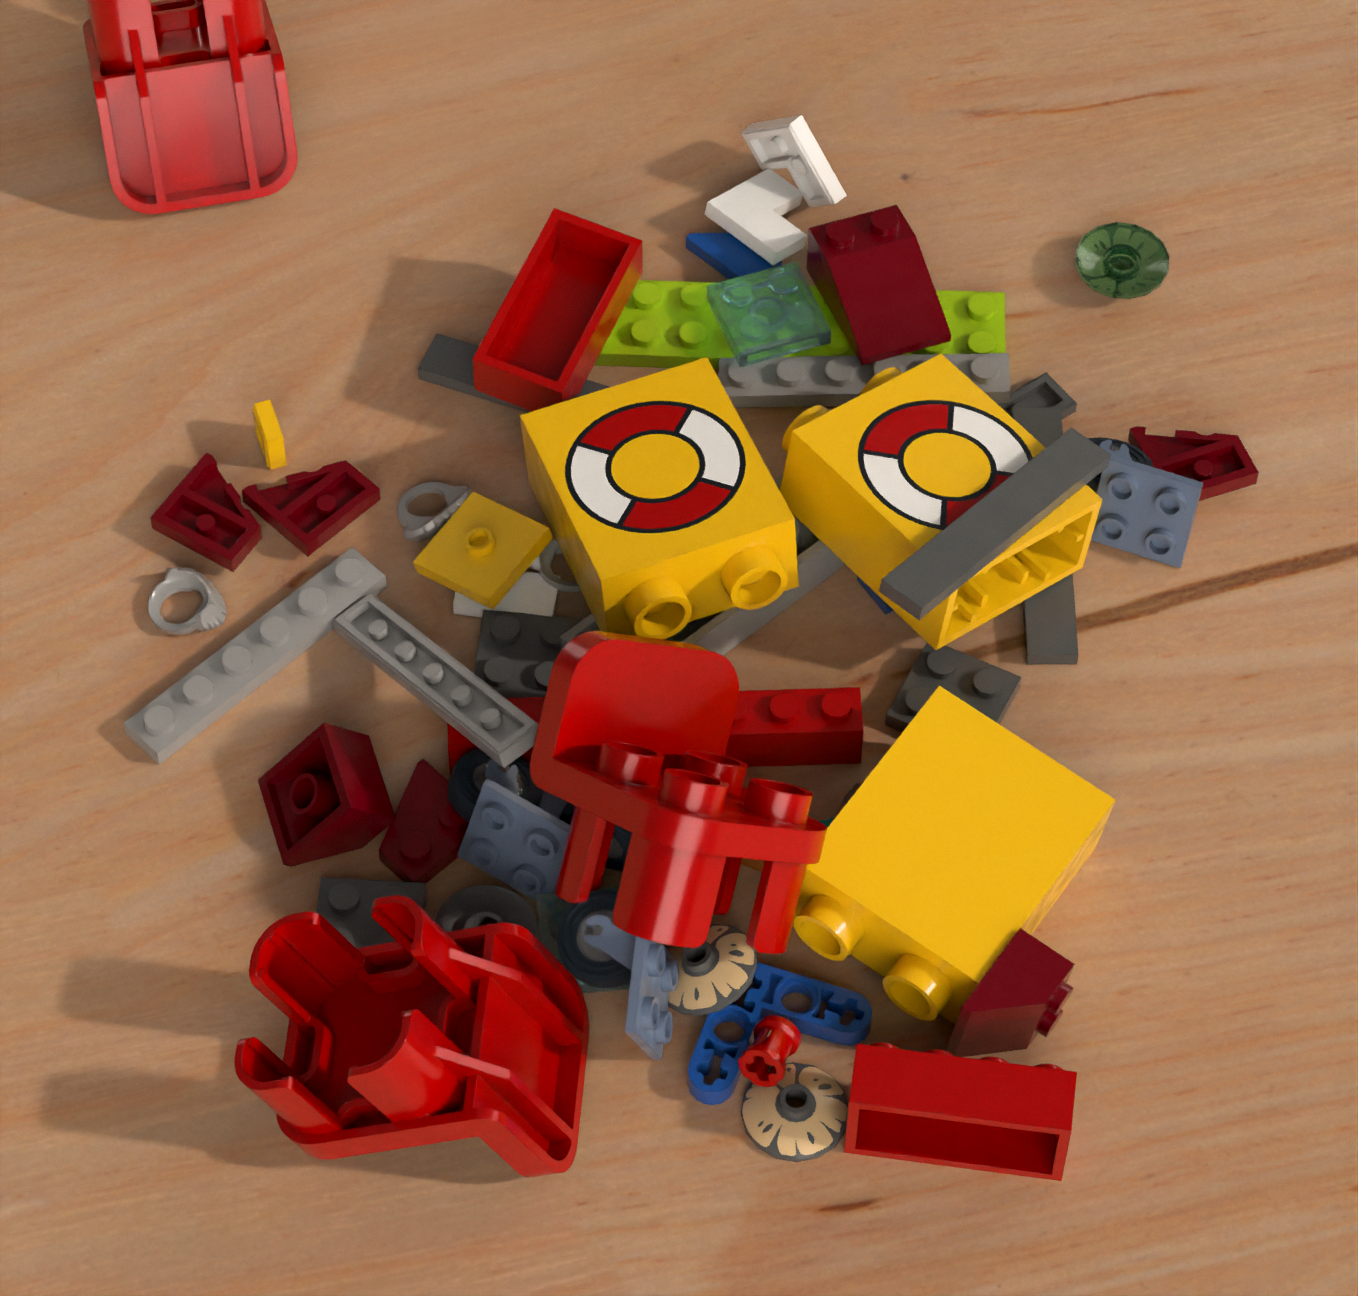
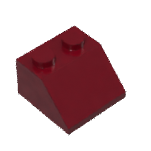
(326, 796)
(1013, 1000)

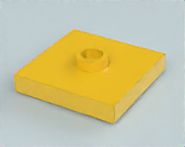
(483, 550)

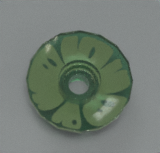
(1122, 260)

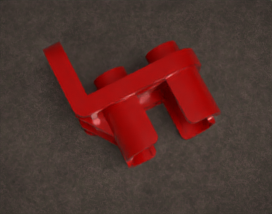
(190, 101)
(641, 743)
(420, 1039)

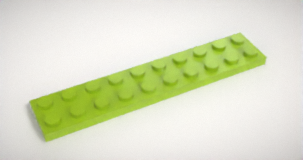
(675, 325)

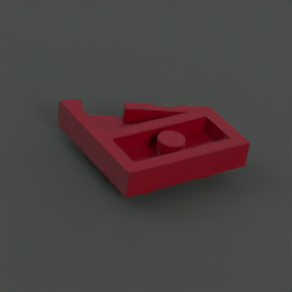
(1212, 459)
(314, 504)
(208, 517)
(425, 829)

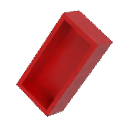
(558, 313)
(960, 1111)

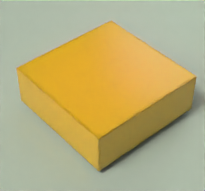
(269, 434)

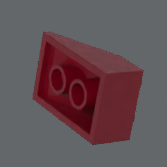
(876, 284)

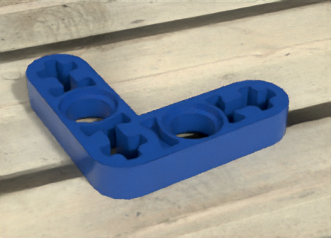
(763, 1000)

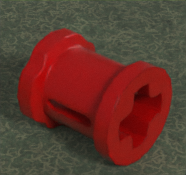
(769, 1050)

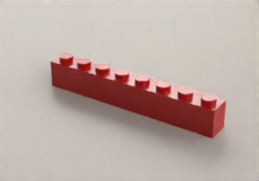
(766, 730)

